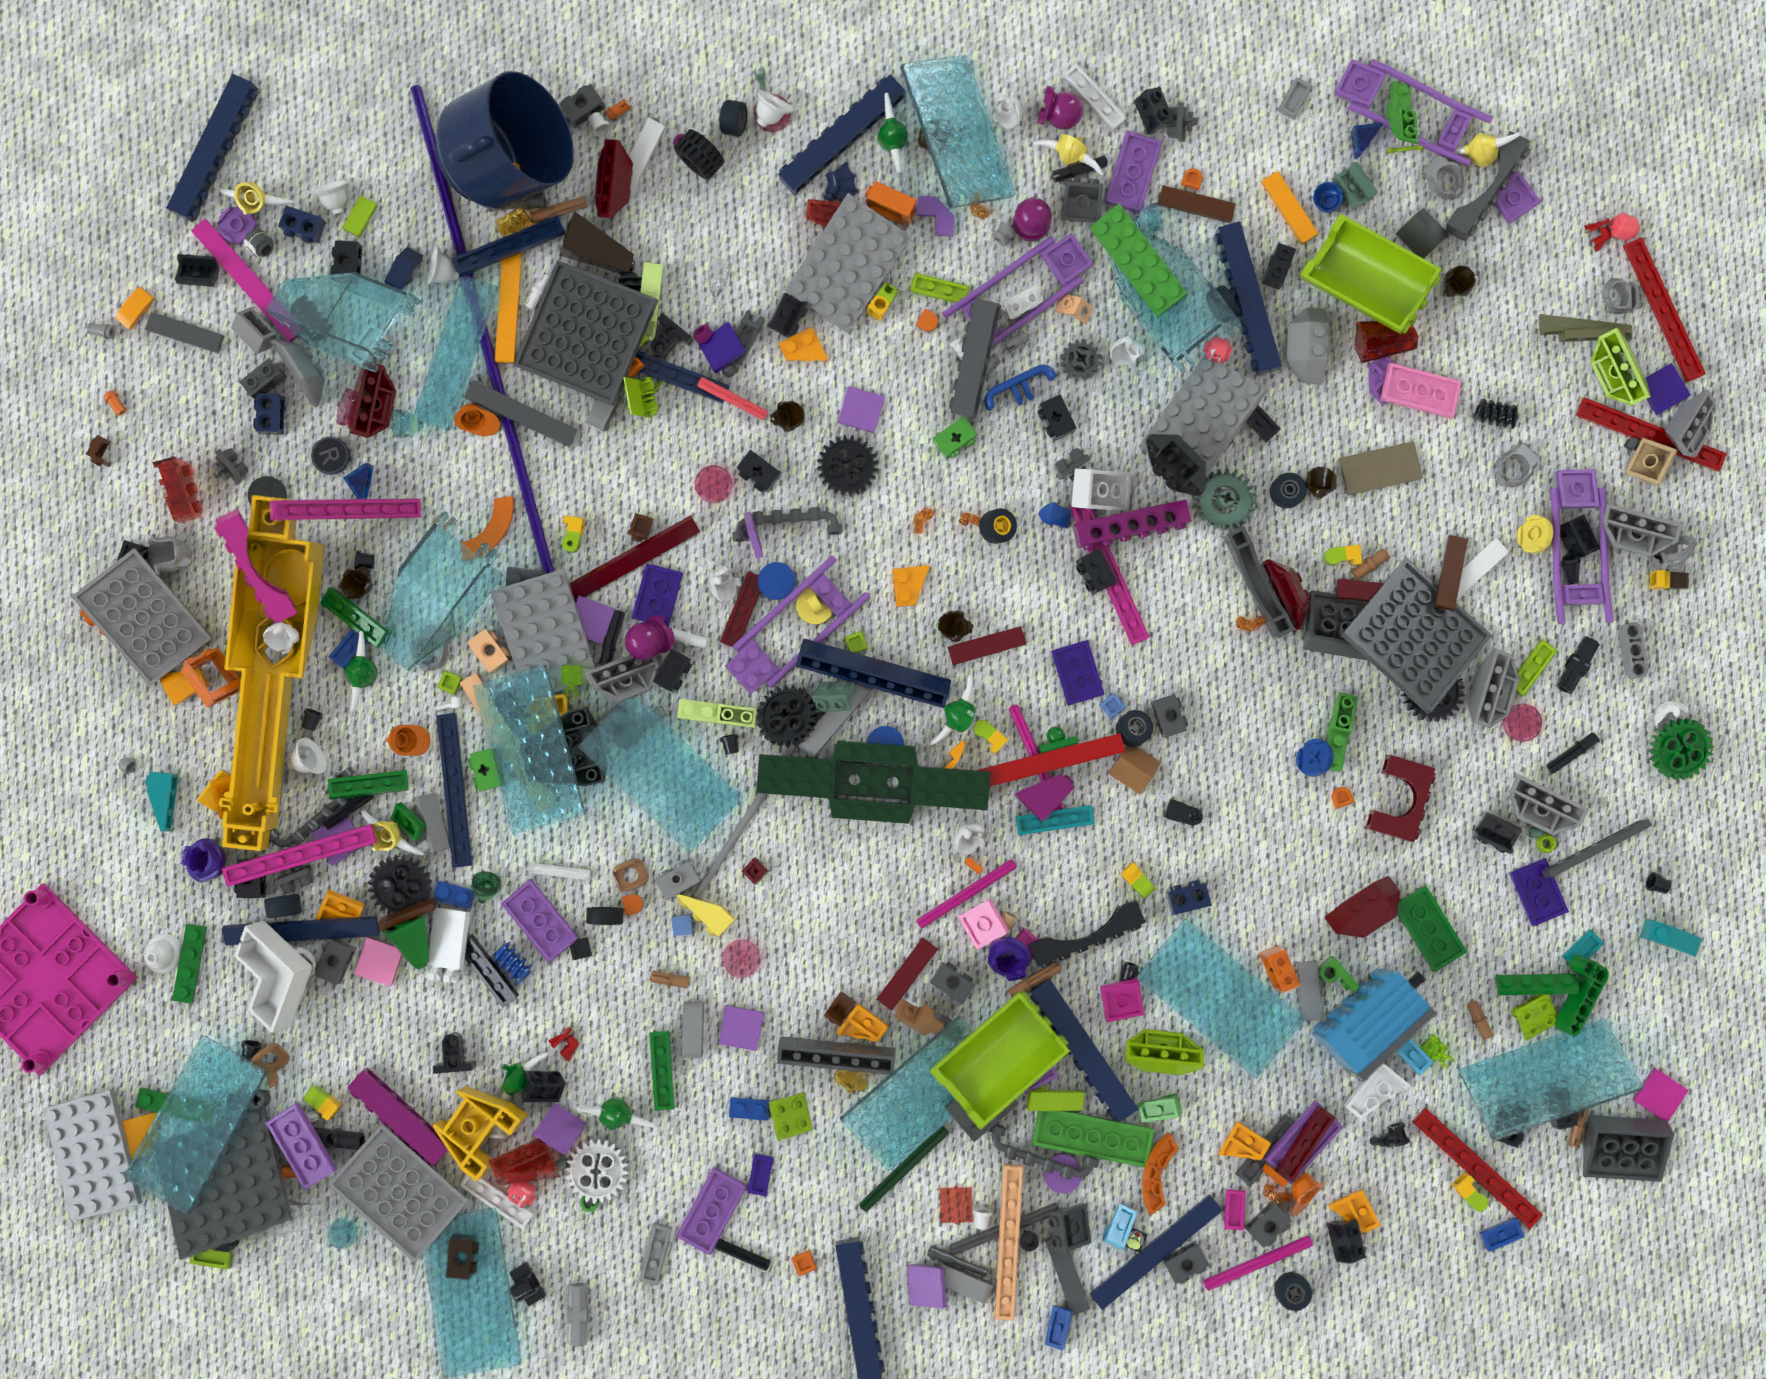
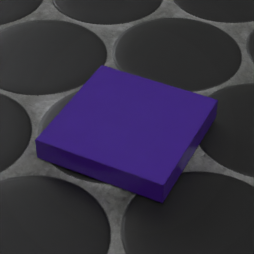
(722, 347)
(1666, 389)

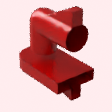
(1605, 233)
(568, 1051)

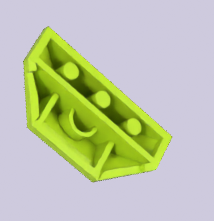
(1619, 369)
(1164, 1052)

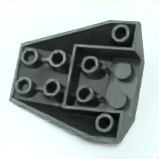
(1177, 463)
(577, 726)

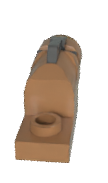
(921, 1019)

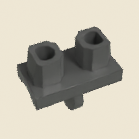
(1180, 114)
(1064, 469)
(235, 472)
(303, 875)

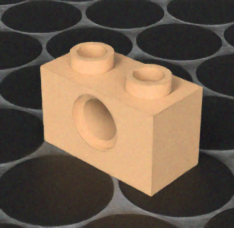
(479, 646)

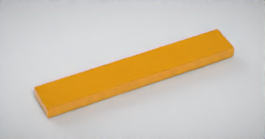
(508, 309)

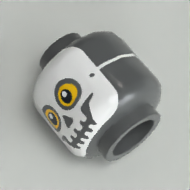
(258, 243)

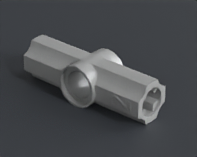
(577, 1314)

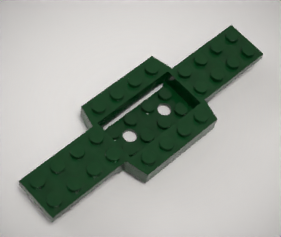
(831, 778)

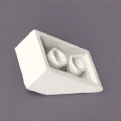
(1101, 489)

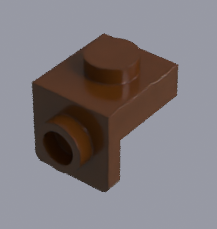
(96, 450)
(640, 527)
(840, 1009)

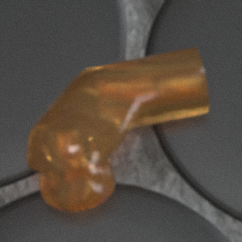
(979, 211)
(967, 517)
(920, 518)
(1247, 625)
(1274, 1196)

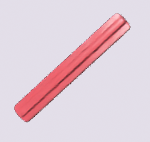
(732, 398)

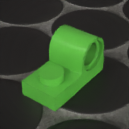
(1346, 981)
(1160, 1109)

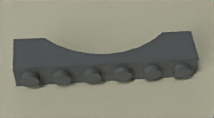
(1466, 218)
(1254, 577)

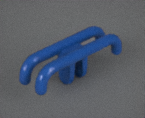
(1019, 379)

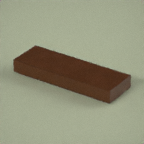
(407, 913)

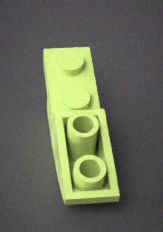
(652, 286)
(716, 713)

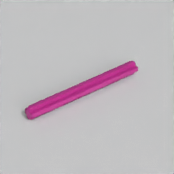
(1028, 740)
(966, 893)
(1258, 1263)

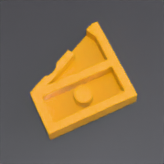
(803, 347)
(908, 584)
(339, 906)
(863, 1025)
(1245, 1143)
(1356, 1207)

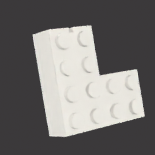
(280, 975)

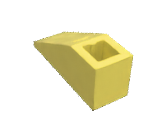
(711, 914)

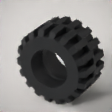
(699, 154)

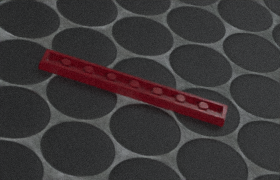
(634, 557)

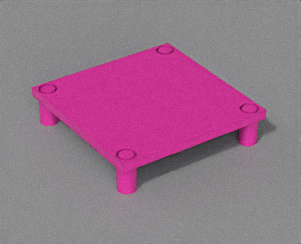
(52, 979)

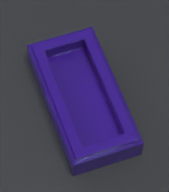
(760, 1174)

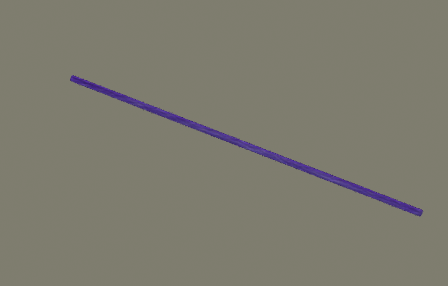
(485, 342)

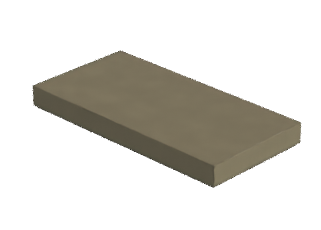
(1380, 468)

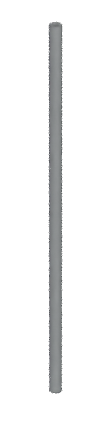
(738, 831)

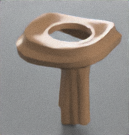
(618, 872)
(282, 1059)

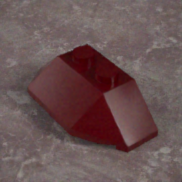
(612, 179)
(373, 402)
(1288, 591)
(1366, 909)

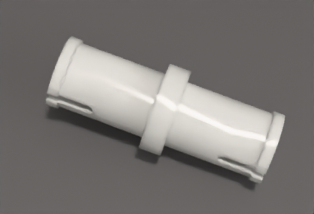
(536, 293)
(689, 638)

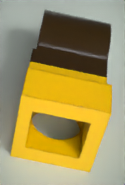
(1669, 580)

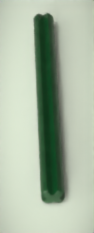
(900, 1171)

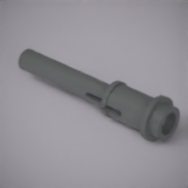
(947, 1257)

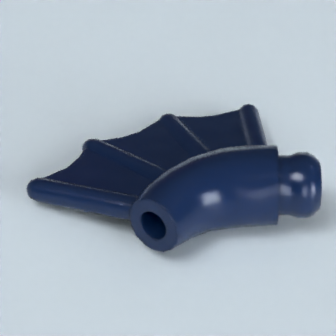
(840, 183)

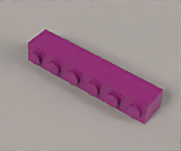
(398, 1115)

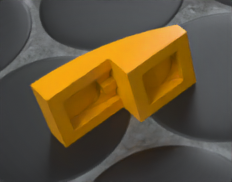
(136, 305)
(955, 753)
(219, 787)

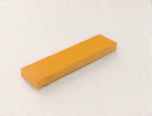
(1289, 207)

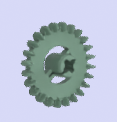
(1242, 506)

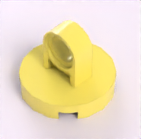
(1535, 534)
(811, 608)

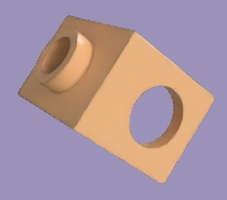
(1072, 306)

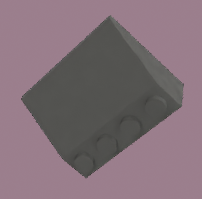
(1327, 621)
(1626, 1148)

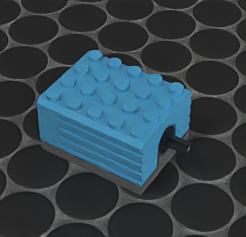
(1374, 1022)

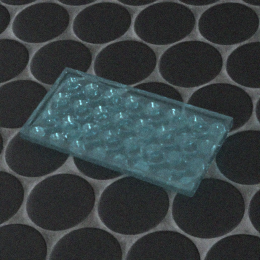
(958, 131)
(529, 749)
(660, 772)
(1220, 998)
(1550, 1080)
(907, 1102)
(195, 1124)
(477, 1314)

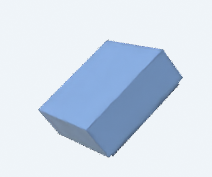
(1112, 706)
(682, 925)

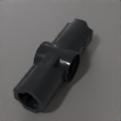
(1577, 665)
(344, 1138)

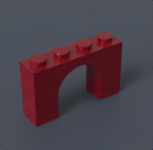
(1419, 779)

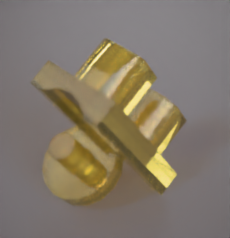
(513, 221)
(850, 1081)

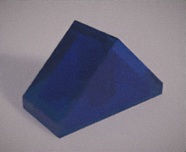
(1361, 137)
(360, 480)

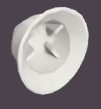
(771, 108)
(333, 195)
(441, 268)
(307, 757)
(163, 953)

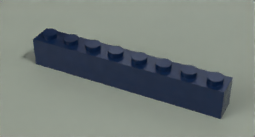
(841, 135)
(212, 148)
(1248, 298)
(873, 673)
(1084, 1050)
(859, 1309)

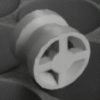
(1003, 234)

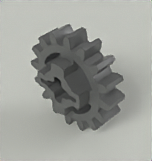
(1085, 366)

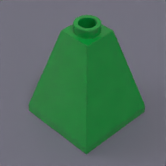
(410, 941)

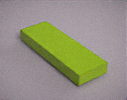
(938, 288)
(1534, 665)
(1055, 1100)

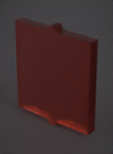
(956, 1205)

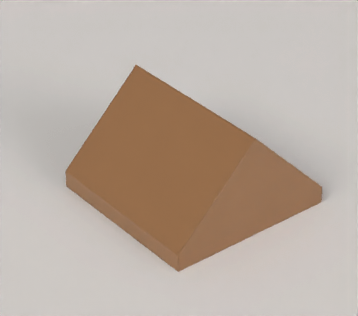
(1134, 768)

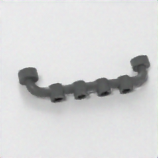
(795, 516)
(313, 823)
(1047, 1164)

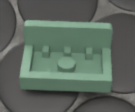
(1355, 185)
(833, 696)

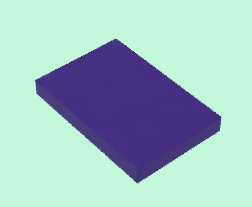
(657, 593)
(1077, 672)
(1538, 894)

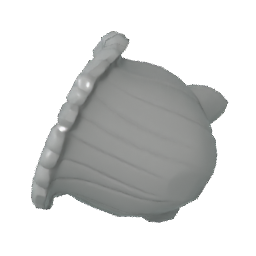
(169, 553)

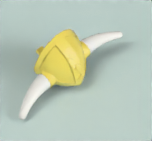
(1484, 148)
(1071, 150)
(252, 198)
(388, 835)

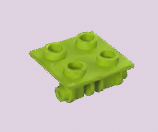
(638, 397)
(1535, 1016)
(790, 1116)

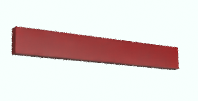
(1664, 310)
(1639, 429)
(1055, 759)
(1477, 1168)

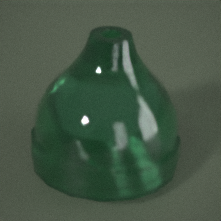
(485, 885)

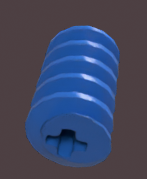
(512, 963)

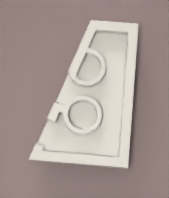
(1374, 1091)

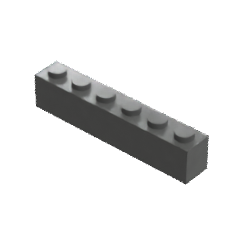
(975, 358)
(836, 1055)

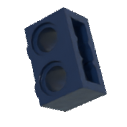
(303, 222)
(275, 413)
(1189, 902)

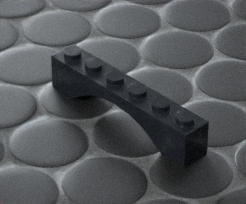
(1124, 918)

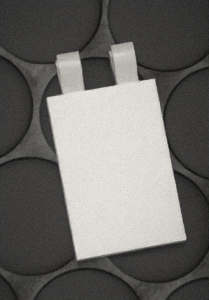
(447, 943)

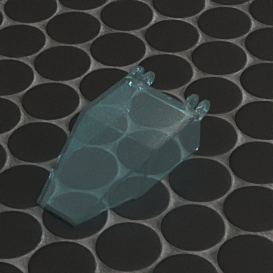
(342, 314)
(1188, 320)
(437, 593)

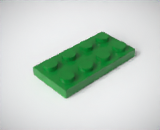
(1430, 929)

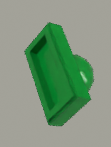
(1057, 740)

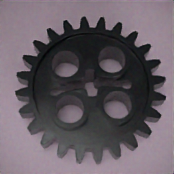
(855, 450)
(1441, 709)
(786, 733)
(413, 875)

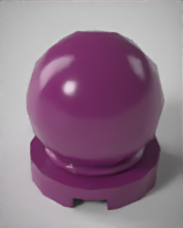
(1061, 109)
(1032, 219)
(649, 638)

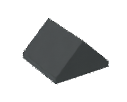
(1422, 233)

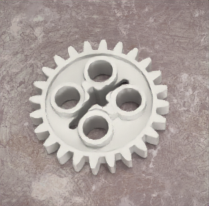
(614, 1172)

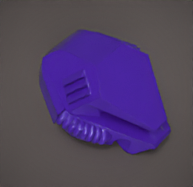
(204, 860)
(1009, 958)

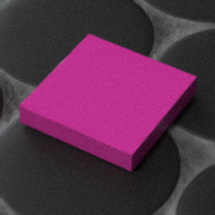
(1122, 1000)
(1660, 1094)

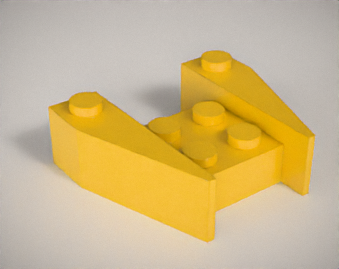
(473, 1124)

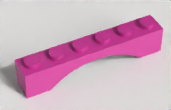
(276, 600)

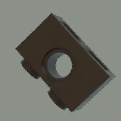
(456, 1267)

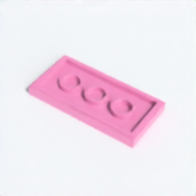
(1420, 390)

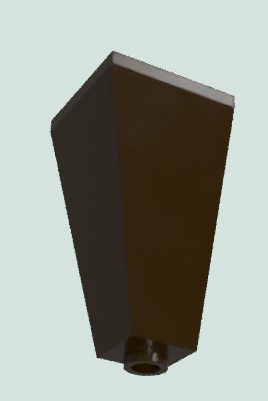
(594, 247)

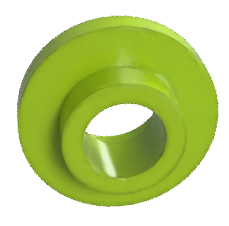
(1551, 840)

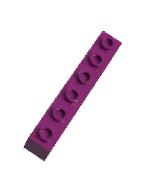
(1178, 510)

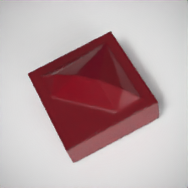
(755, 871)

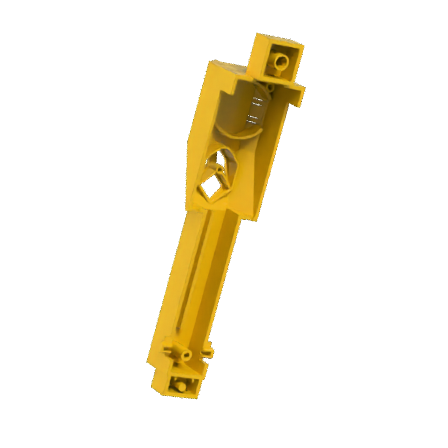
(266, 686)

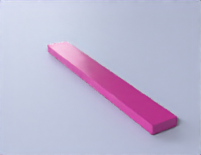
(239, 271)
(345, 509)
(1118, 592)
(299, 855)

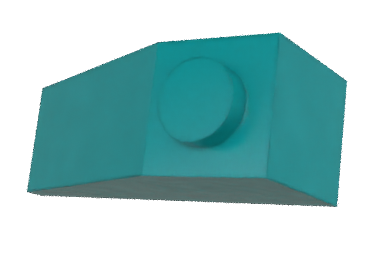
(162, 795)
(1670, 937)

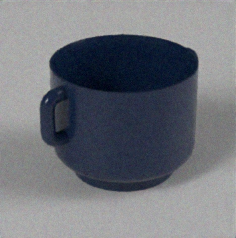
(503, 125)

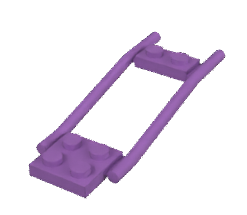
(1362, 83)
(1064, 259)
(1579, 490)
(754, 666)

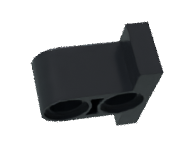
(669, 343)
(458, 1052)
(525, 1285)

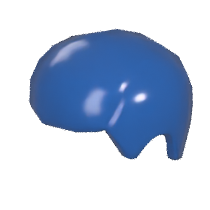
(1328, 197)

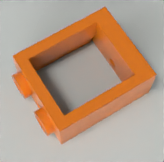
(891, 203)
(218, 659)
(1283, 975)

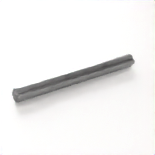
(993, 1233)

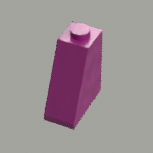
(1046, 795)

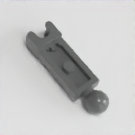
(747, 334)

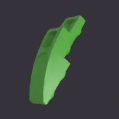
(1400, 113)
(1340, 728)

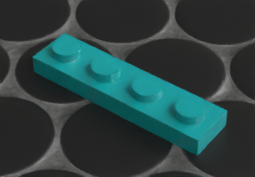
(1056, 820)

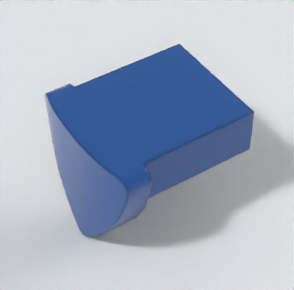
(1055, 515)

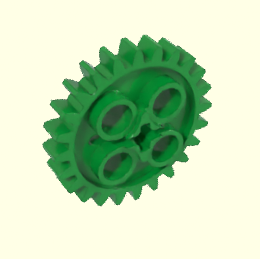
(1665, 755)

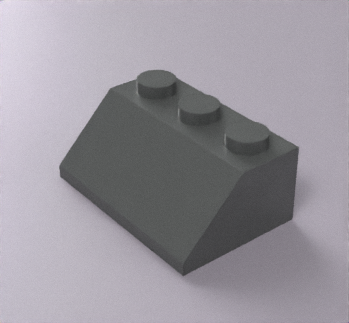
(968, 1125)

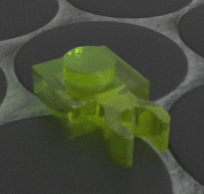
(571, 676)
(1435, 1050)

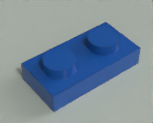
(346, 649)
(454, 895)
(749, 1108)
(1501, 1234)
(1058, 1327)

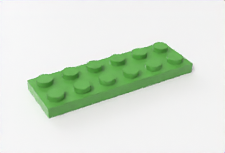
(1138, 260)
(1093, 1137)

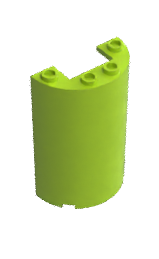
(1372, 274)
(1000, 1059)

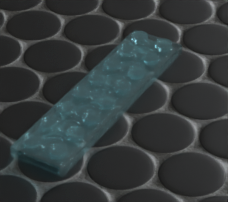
(455, 352)

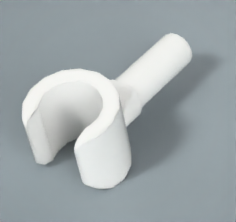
(456, 702)

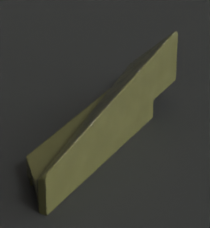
(1579, 329)

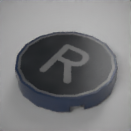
(330, 455)

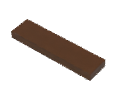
(1196, 204)
(1451, 573)

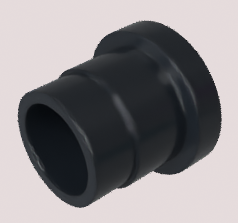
(363, 559)
(311, 719)
(730, 743)
(1657, 883)
(250, 1048)
(1029, 1247)

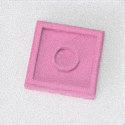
(983, 924)
(378, 961)

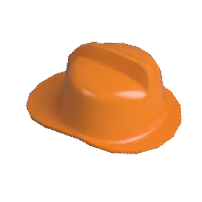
(476, 420)
(409, 740)
(1303, 1192)

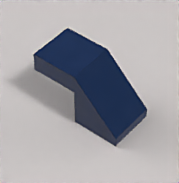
(402, 267)

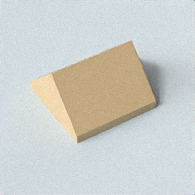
(1651, 462)

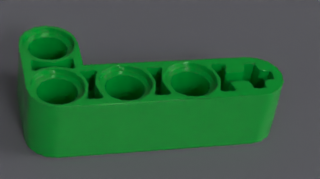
(1578, 1007)

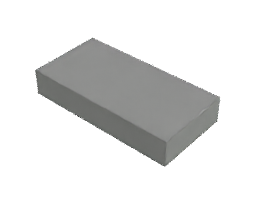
(1294, 98)

